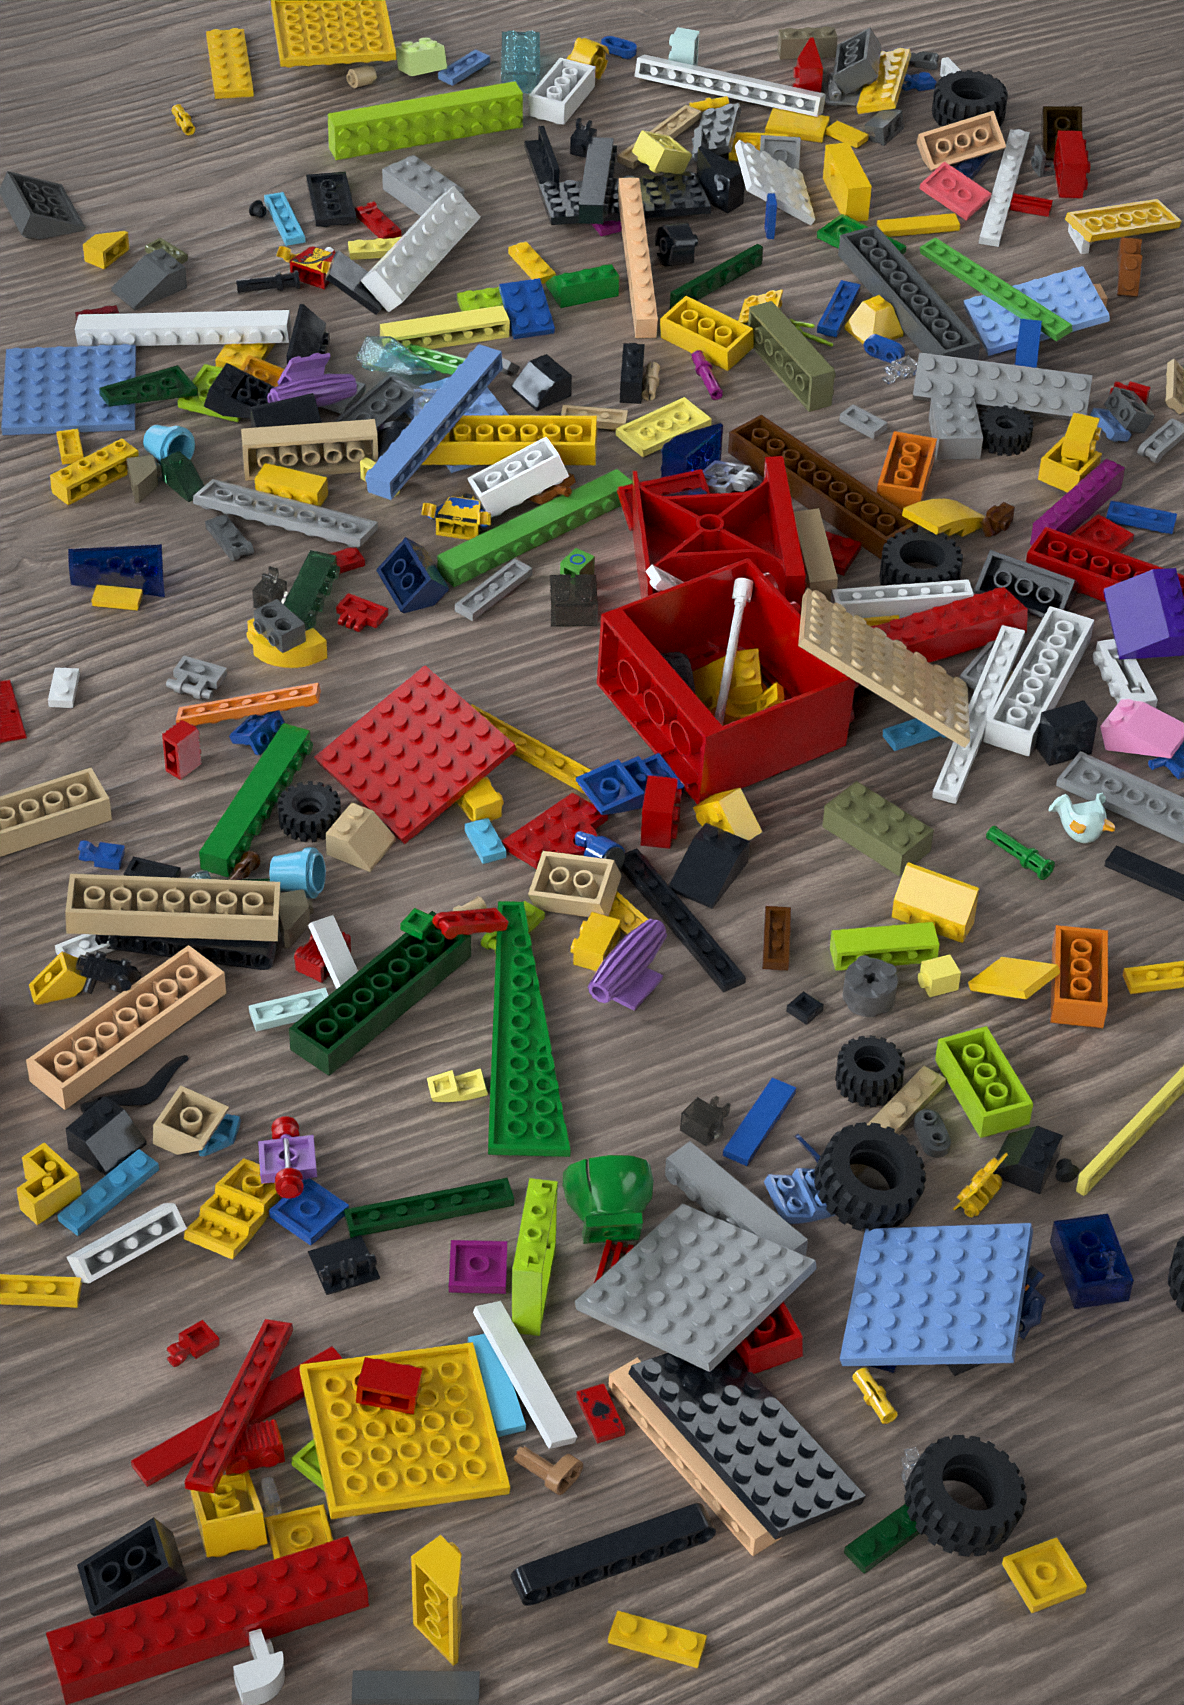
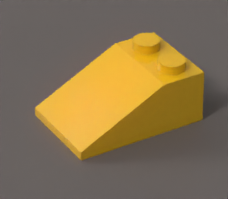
(745, 679)
(230, 1516)

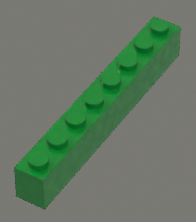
(255, 800)

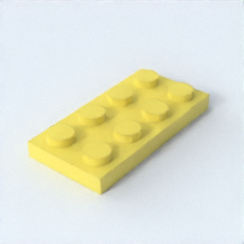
(662, 425)

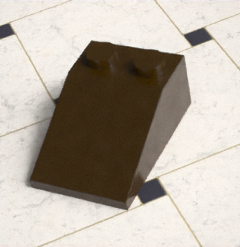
(1058, 119)

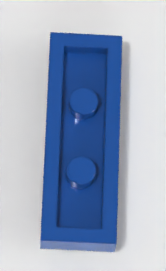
(1141, 517)

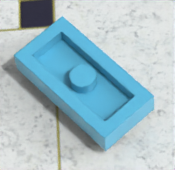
(485, 840)

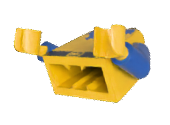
(458, 517)

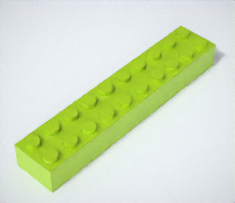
(425, 120)

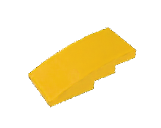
(944, 516)
(233, 1211)

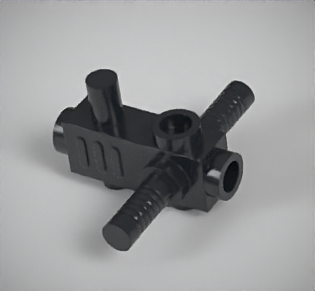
(116, 973)

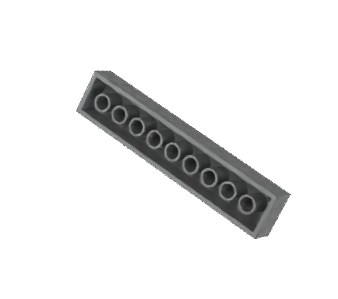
(916, 305)

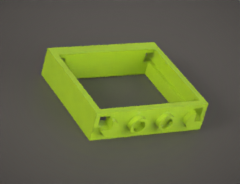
(532, 1260)

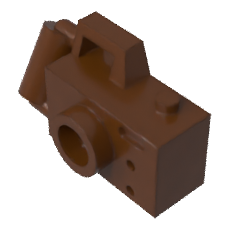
(997, 519)

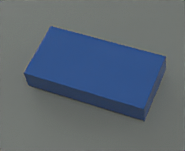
(770, 216)

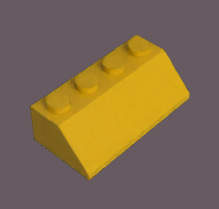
(438, 1595)

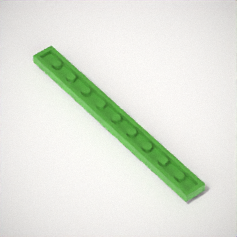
(995, 288)

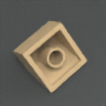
(359, 838)
(187, 1122)

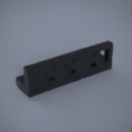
(542, 158)

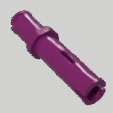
(704, 370)

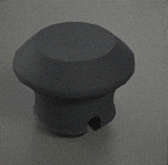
(257, 209)
(1066, 1170)

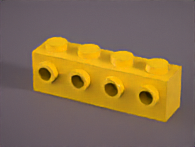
(92, 472)

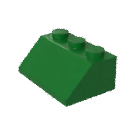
(584, 286)

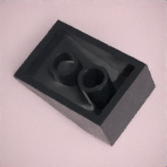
(720, 180)
(710, 865)
(132, 1569)

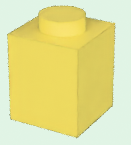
(939, 975)

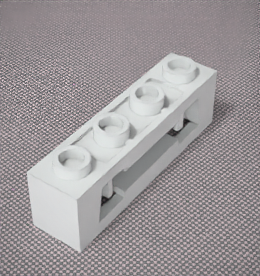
(1118, 681)

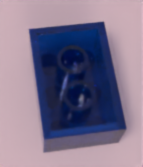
(1091, 1261)

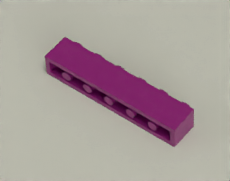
(1081, 500)

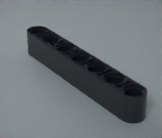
(235, 953)
(612, 1554)

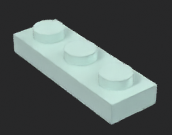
(285, 1009)

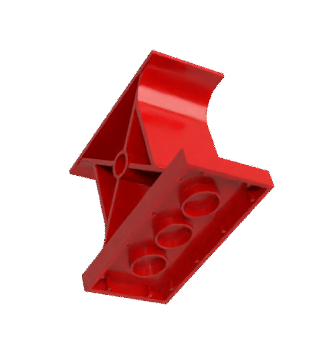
(711, 531)

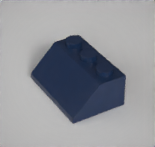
(412, 577)

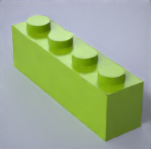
(891, 944)

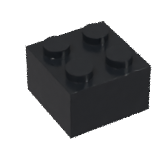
(1066, 732)

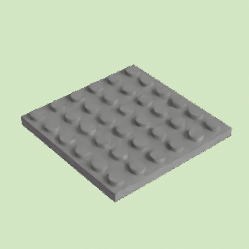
(696, 1286)

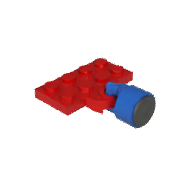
(564, 829)

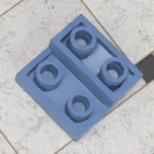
(796, 1196)

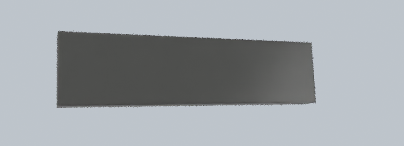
(415, 1687)

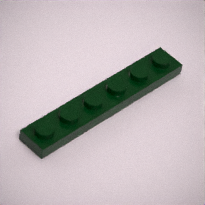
(719, 275)
(429, 1207)

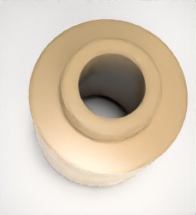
(361, 76)

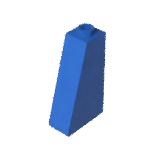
(1028, 343)

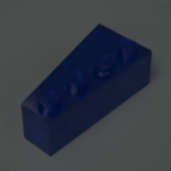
(119, 567)

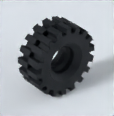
(1006, 430)
(308, 799)

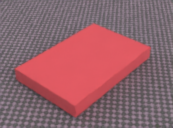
(955, 191)

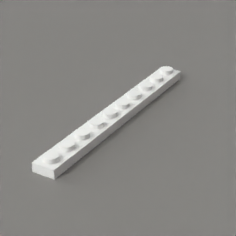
(1004, 188)
(982, 703)

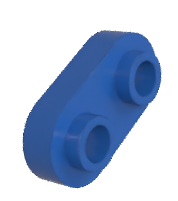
(620, 47)
(883, 348)

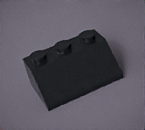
(286, 412)

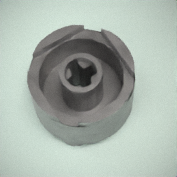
(870, 986)

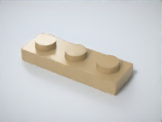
(1175, 386)
(606, 417)

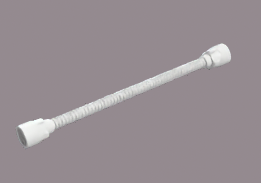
(742, 594)

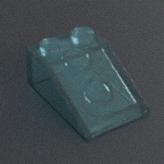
(389, 355)

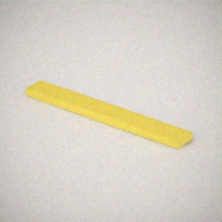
(1131, 1133)

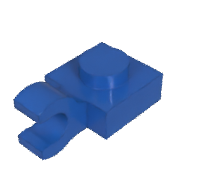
(920, 81)
(104, 856)

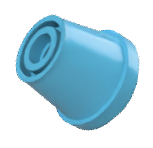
(166, 440)
(299, 871)

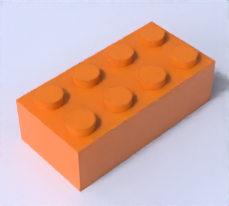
(907, 469)
(1081, 987)

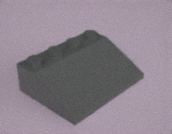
(39, 207)

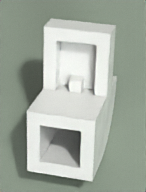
(262, 1677)

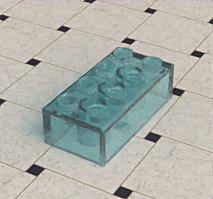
(521, 59)

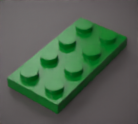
(843, 224)

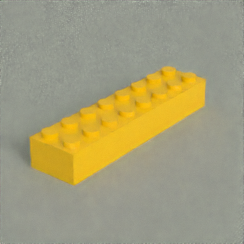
(495, 437)

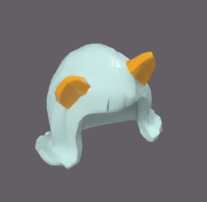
(1084, 820)

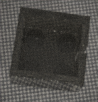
(573, 600)

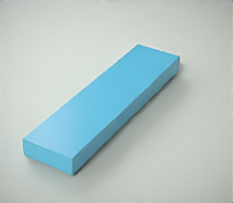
(284, 218)
(499, 1389)

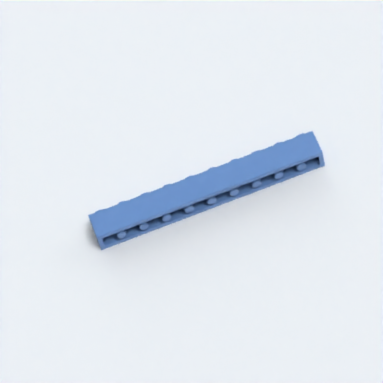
(434, 422)

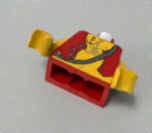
(310, 263)

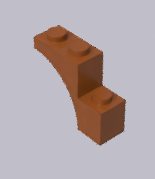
(1129, 266)

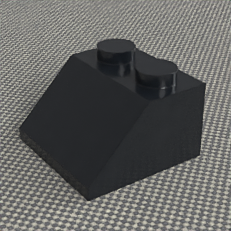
(543, 383)
(104, 1136)
(1029, 1157)

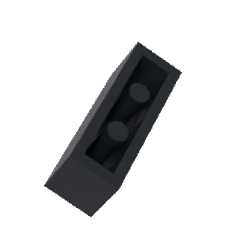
(632, 373)

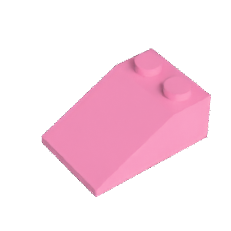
(1141, 730)

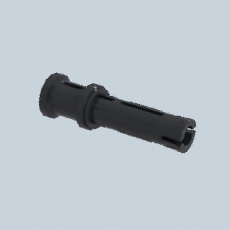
(278, 281)

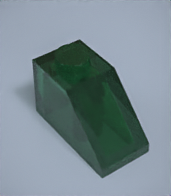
(181, 475)

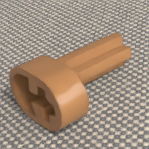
(557, 1477)

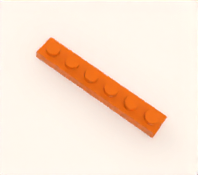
(248, 705)

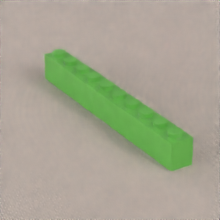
(531, 529)

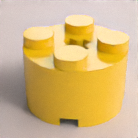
(590, 53)

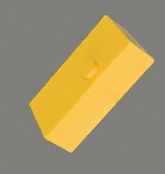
(847, 181)
(705, 329)

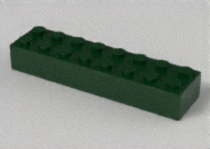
(376, 997)

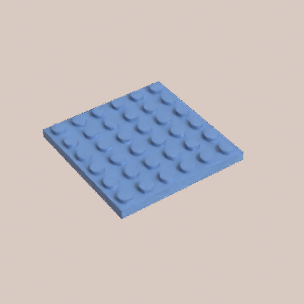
(60, 389)
(938, 1295)

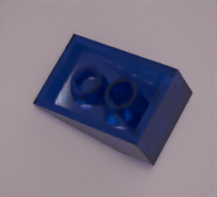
(692, 450)

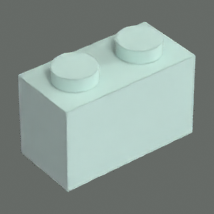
(684, 46)

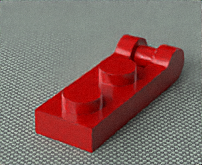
(377, 221)
(470, 922)

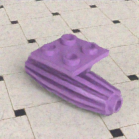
(307, 376)
(624, 971)

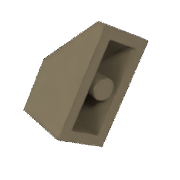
(143, 476)
(294, 915)

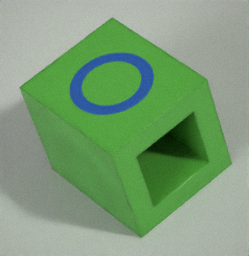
(578, 563)

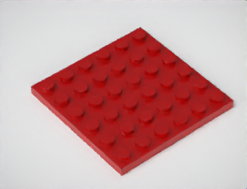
(415, 754)

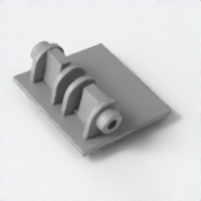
(835, 96)

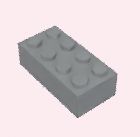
(415, 183)

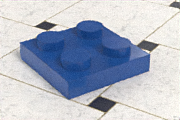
(309, 1213)

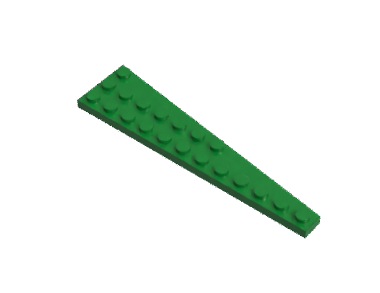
(523, 1088)

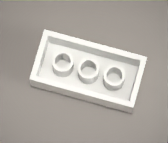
(561, 91)
(518, 477)

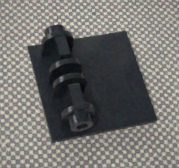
(344, 1265)

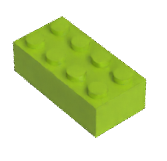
(983, 1082)

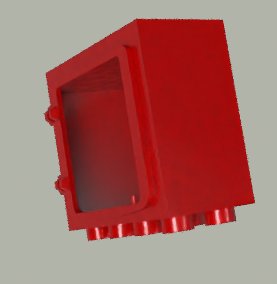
(675, 722)

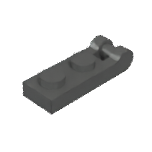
(229, 537)

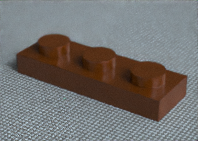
(776, 938)

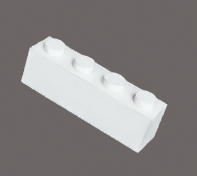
(126, 1242)

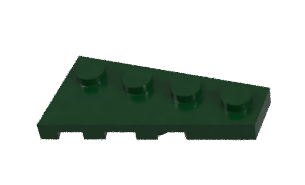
(154, 386)

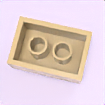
(574, 884)

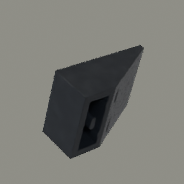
(236, 392)

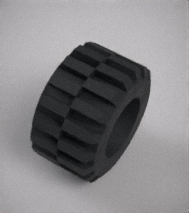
(870, 1055)

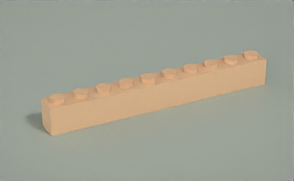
(637, 258)

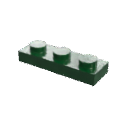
(882, 1540)

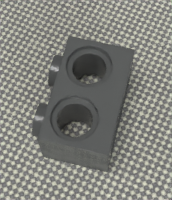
(1129, 410)
(279, 626)

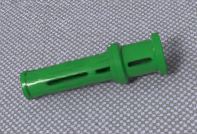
(1028, 858)

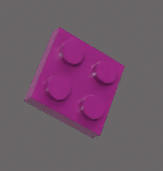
(478, 1266)

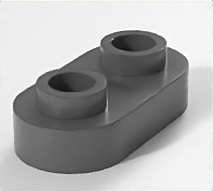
(930, 1127)

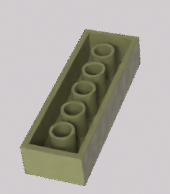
(791, 356)

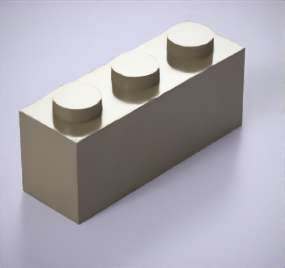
(792, 41)

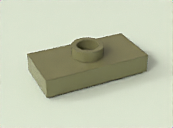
(160, 243)

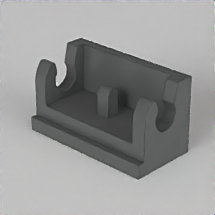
(885, 125)

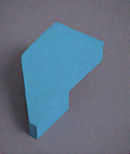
(223, 1135)

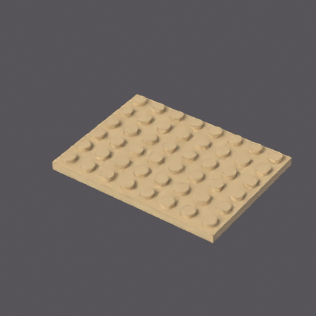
(884, 666)

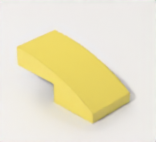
(452, 1088)

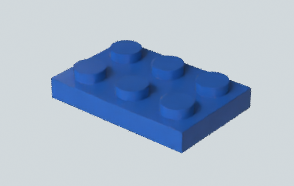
(527, 308)

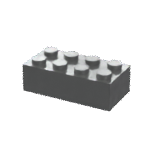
(857, 61)

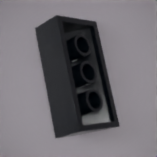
(308, 335)
(1027, 583)

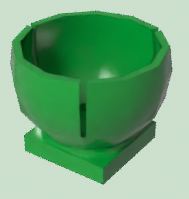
(613, 1197)

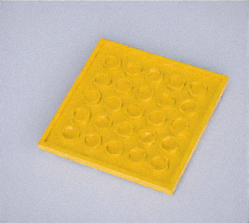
(332, 32)
(402, 1460)

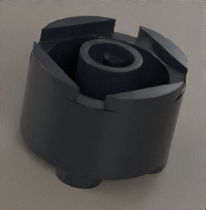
(676, 244)

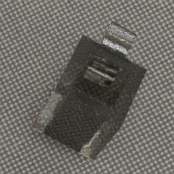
(269, 589)
(704, 1120)

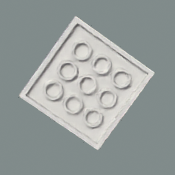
(767, 175)

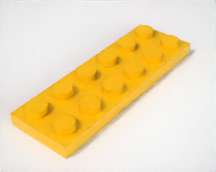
(229, 63)
(885, 91)
(1123, 220)

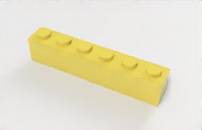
(450, 328)

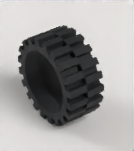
(919, 548)

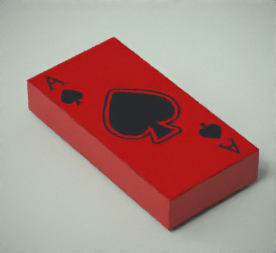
(600, 1413)

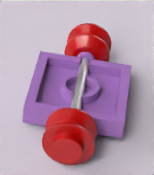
(287, 1158)

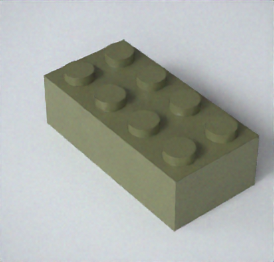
(877, 828)

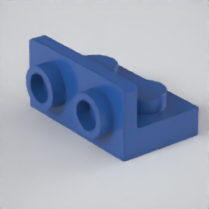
(258, 731)

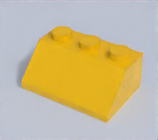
(938, 899)

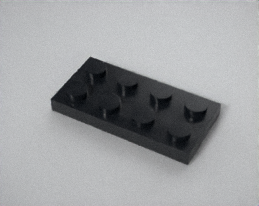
(331, 199)

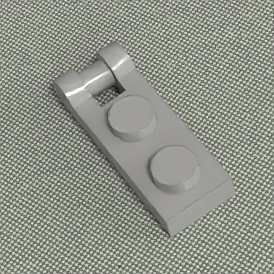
(1162, 440)

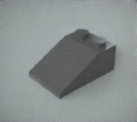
(151, 280)

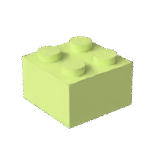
(421, 57)

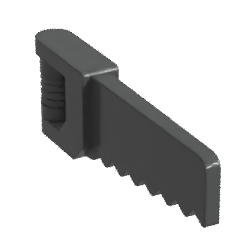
(924, 60)

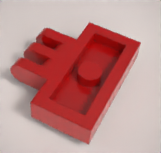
(360, 612)

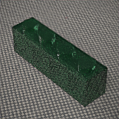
(312, 586)

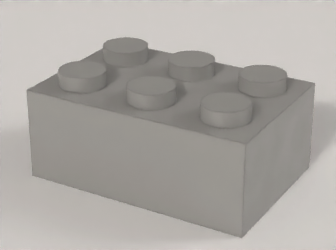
(956, 428)

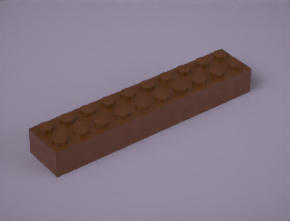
(821, 484)

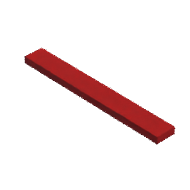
(238, 1407)
(185, 1445)

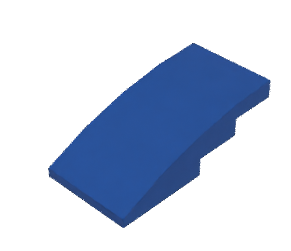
(622, 786)

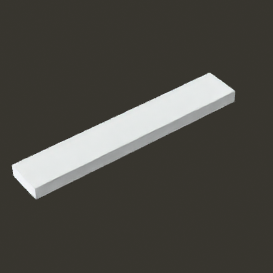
(525, 1375)

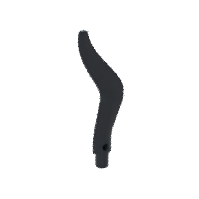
(142, 1095)

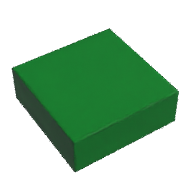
(417, 924)

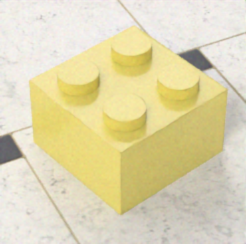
(661, 153)

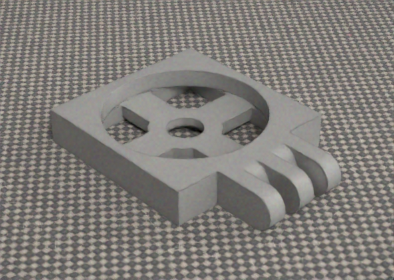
(738, 482)

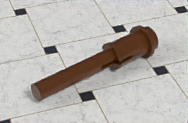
(249, 861)

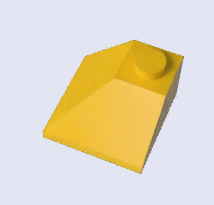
(874, 317)

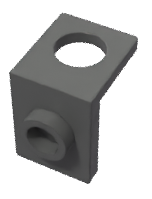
(1038, 162)

